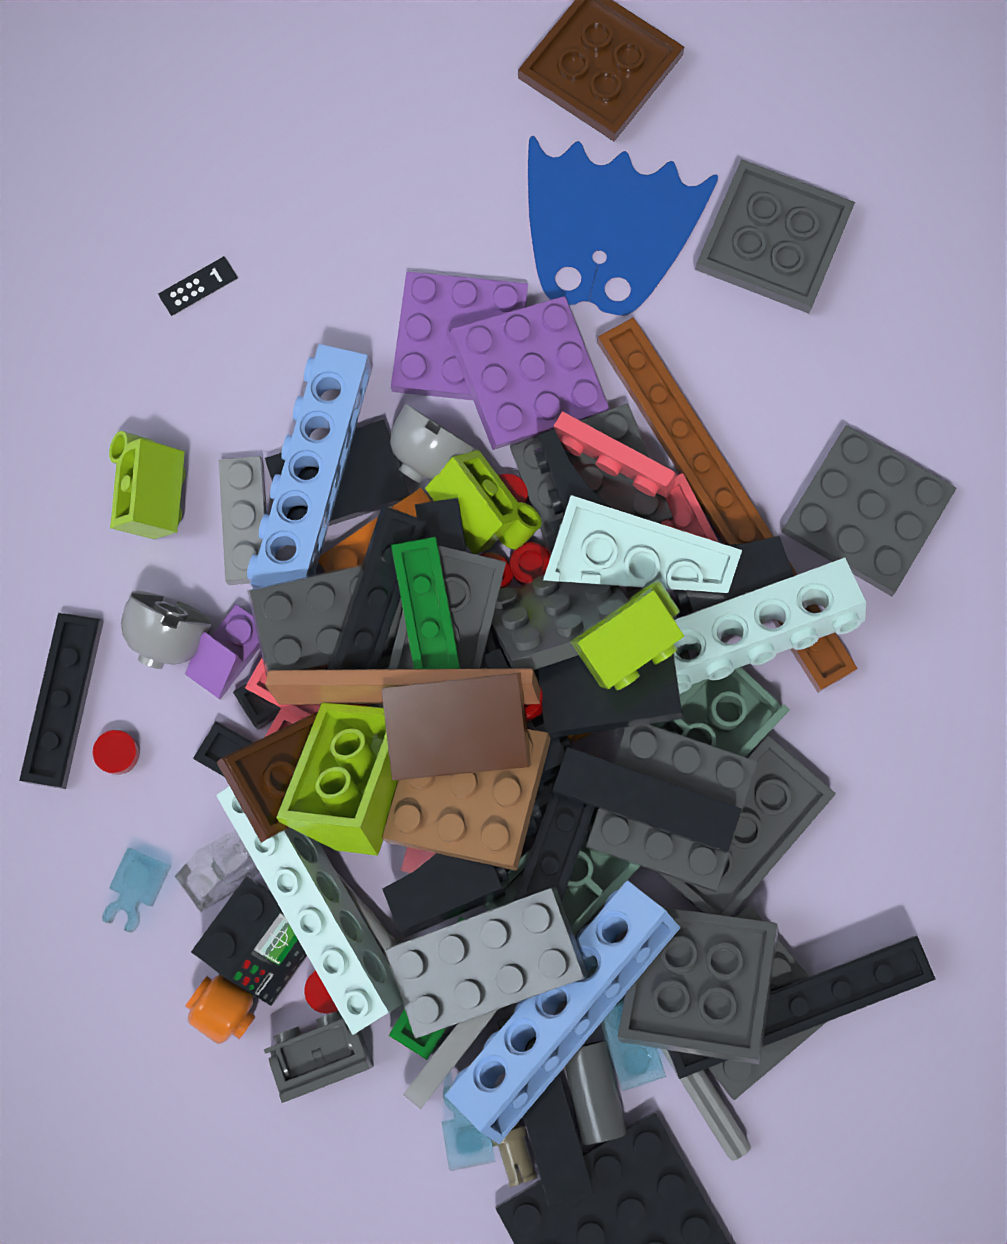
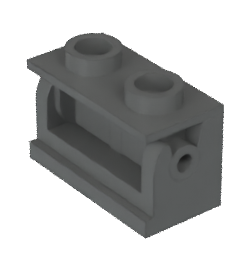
(317, 1057)

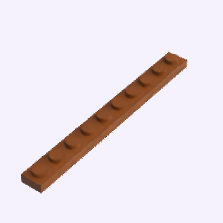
(706, 472)

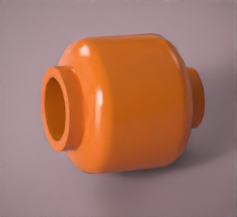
(220, 1009)

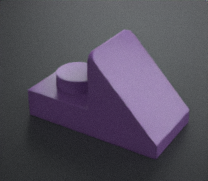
(224, 653)

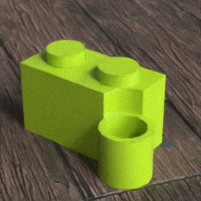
(146, 486)
(484, 503)
(630, 638)

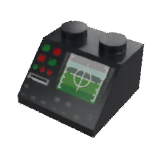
(252, 943)

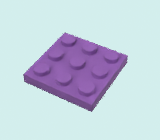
(429, 310)
(527, 371)

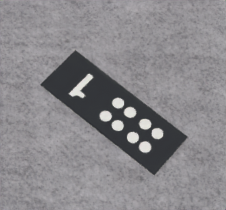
(197, 286)

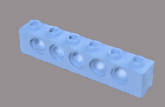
(329, 370)
(561, 1035)

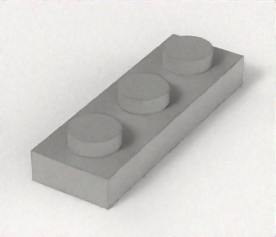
(242, 511)

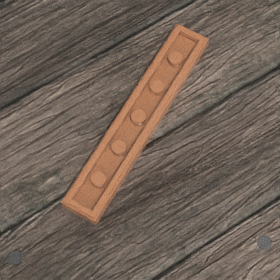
(365, 686)

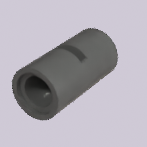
(595, 1094)

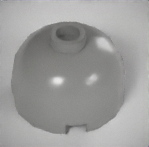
(423, 444)
(162, 630)

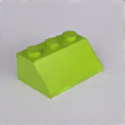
(342, 780)

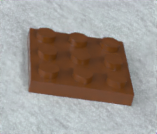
(601, 64)

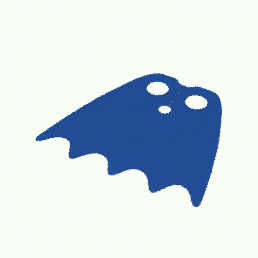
(608, 209)

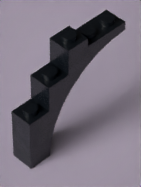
(758, 566)
(454, 885)

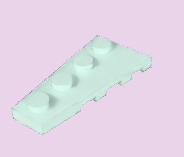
(626, 550)

